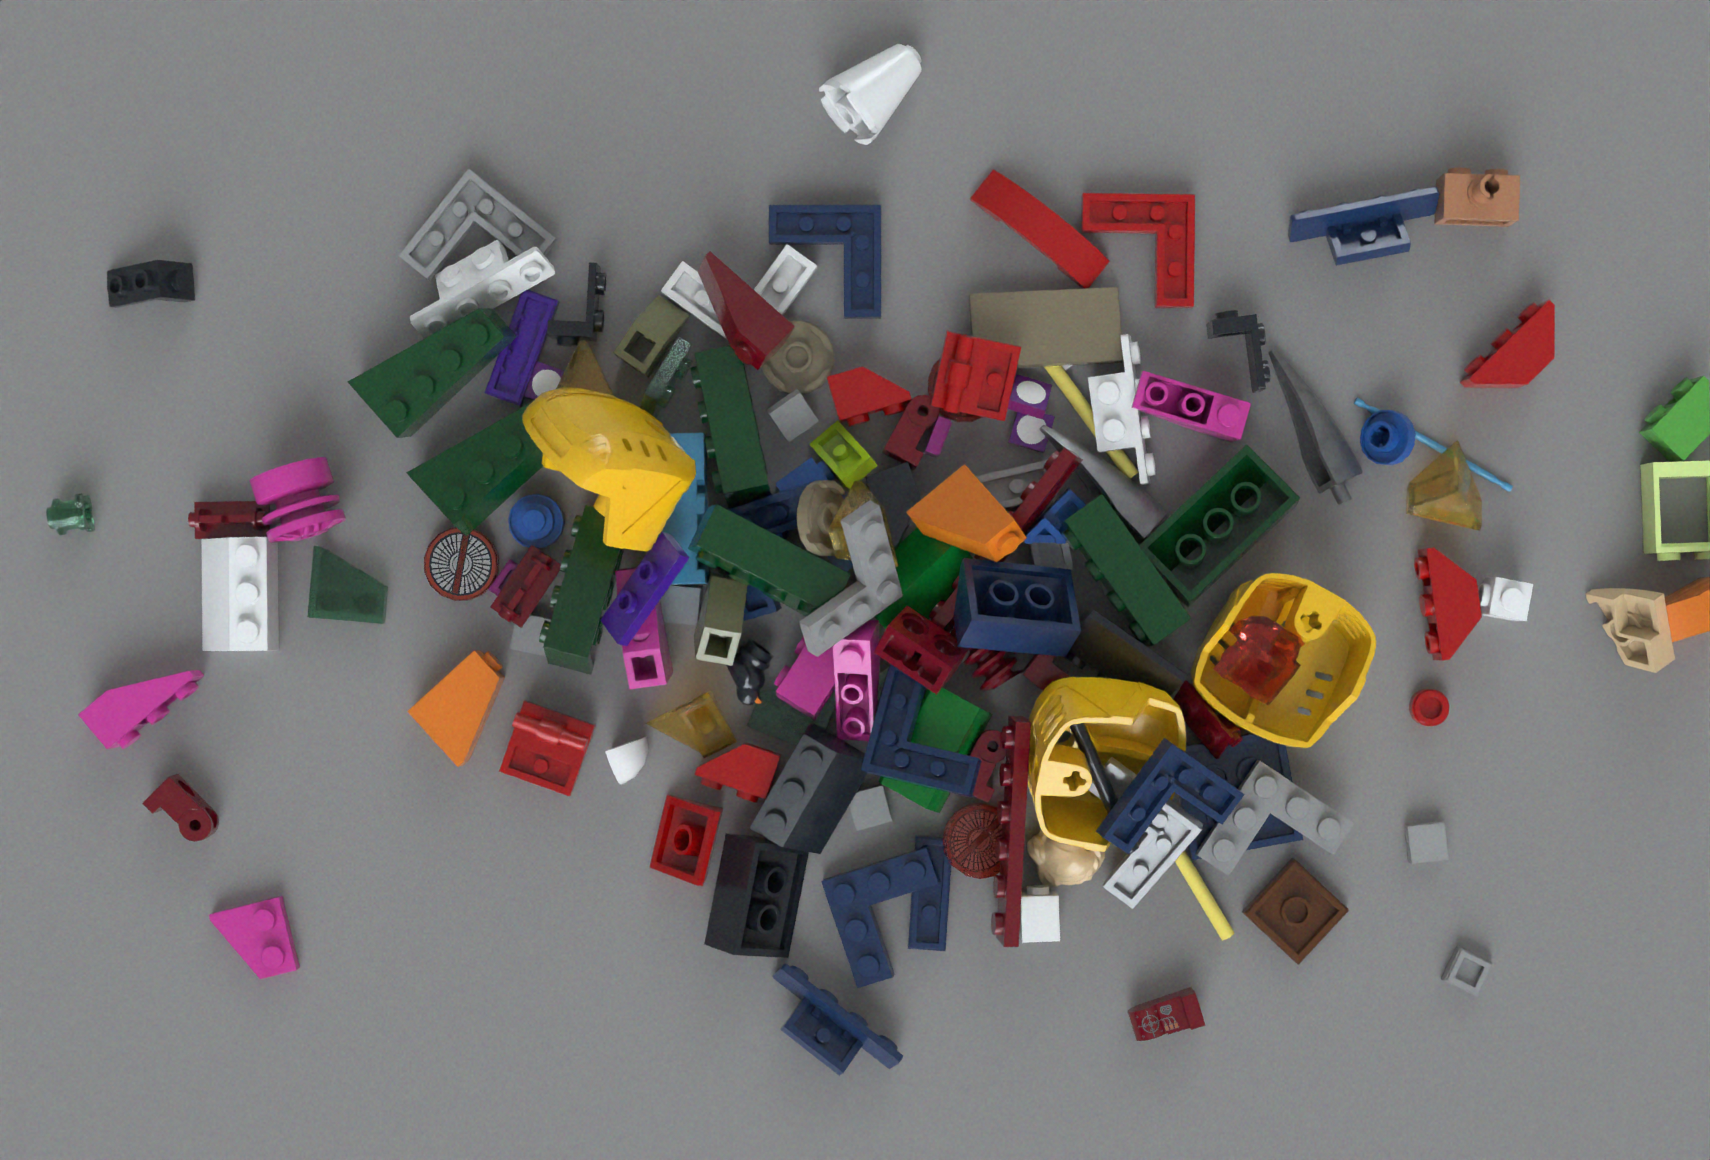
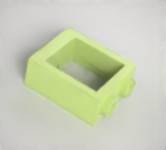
(1651, 508)

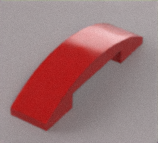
(1040, 228)

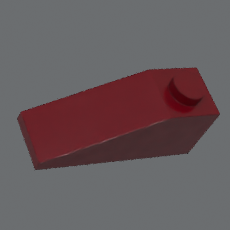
(746, 318)

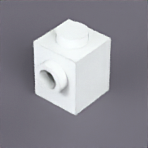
(1505, 598)
(1039, 915)

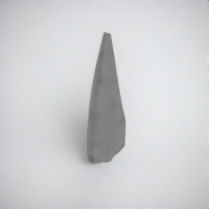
(1320, 441)
(1129, 501)

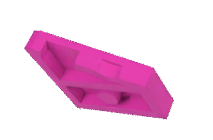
(260, 936)

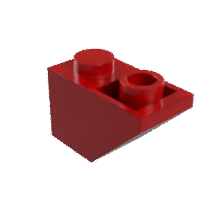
(862, 393)
(743, 768)

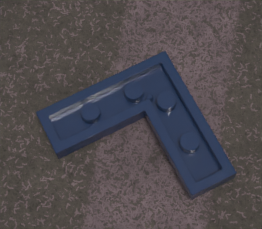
(847, 225)
(775, 514)
(896, 757)
(1163, 774)
(851, 901)

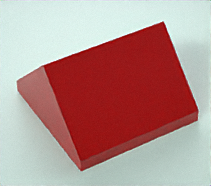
(686, 839)

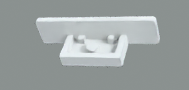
(481, 282)
(1114, 420)

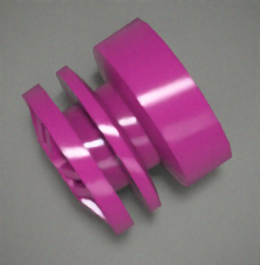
(297, 498)

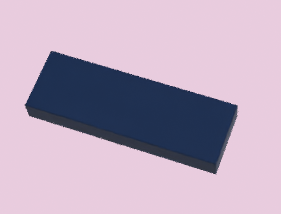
(931, 904)

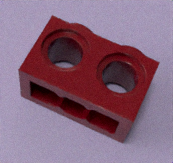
(921, 649)

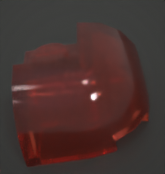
(1260, 658)

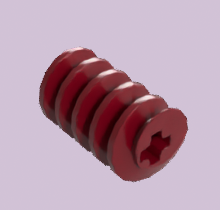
(991, 665)

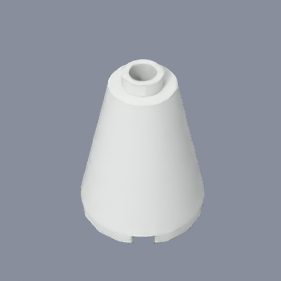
(871, 91)

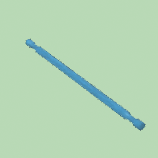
(1436, 446)

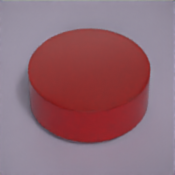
(1429, 707)

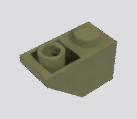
(651, 335)
(720, 620)

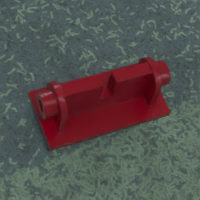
(228, 519)
(526, 586)
(1212, 730)

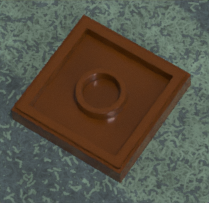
(1295, 911)

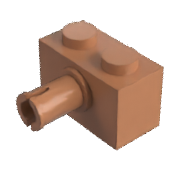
(1478, 198)

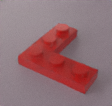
(1166, 216)

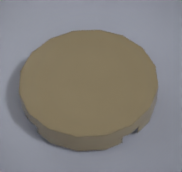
(802, 361)
(815, 514)

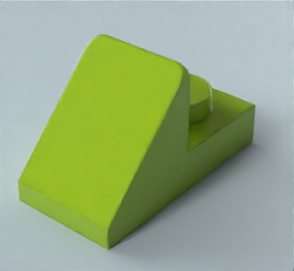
(843, 455)

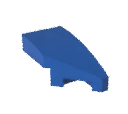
(1049, 525)

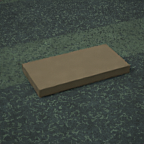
(1052, 324)

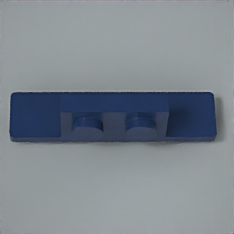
(1365, 227)
(829, 1029)

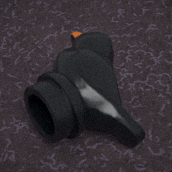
(749, 671)

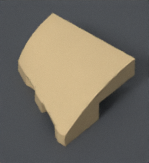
(1636, 625)

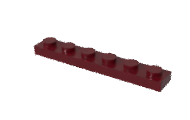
(1035, 500)
(1012, 816)

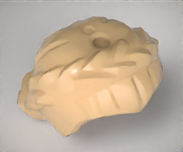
(1062, 862)

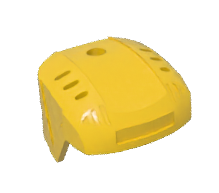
(614, 453)
(1335, 644)
(1124, 723)

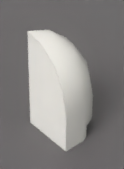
(628, 759)

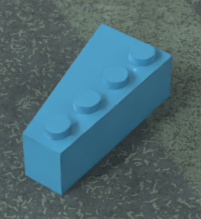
(690, 510)

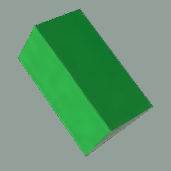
(924, 574)
(945, 724)

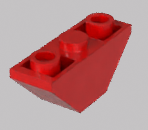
(1516, 353)
(1447, 601)

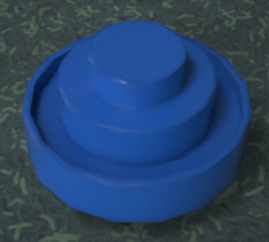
(1387, 437)
(536, 521)

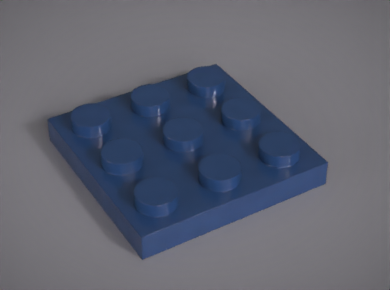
(1233, 767)

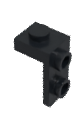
(150, 282)
(1230, 324)
(572, 332)

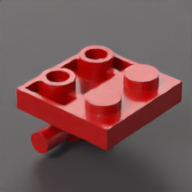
(975, 376)
(547, 748)

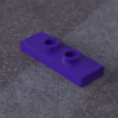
(518, 359)
(644, 589)

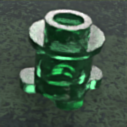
(71, 514)

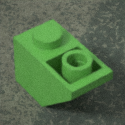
(1682, 422)

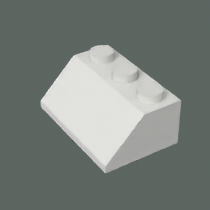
(240, 594)

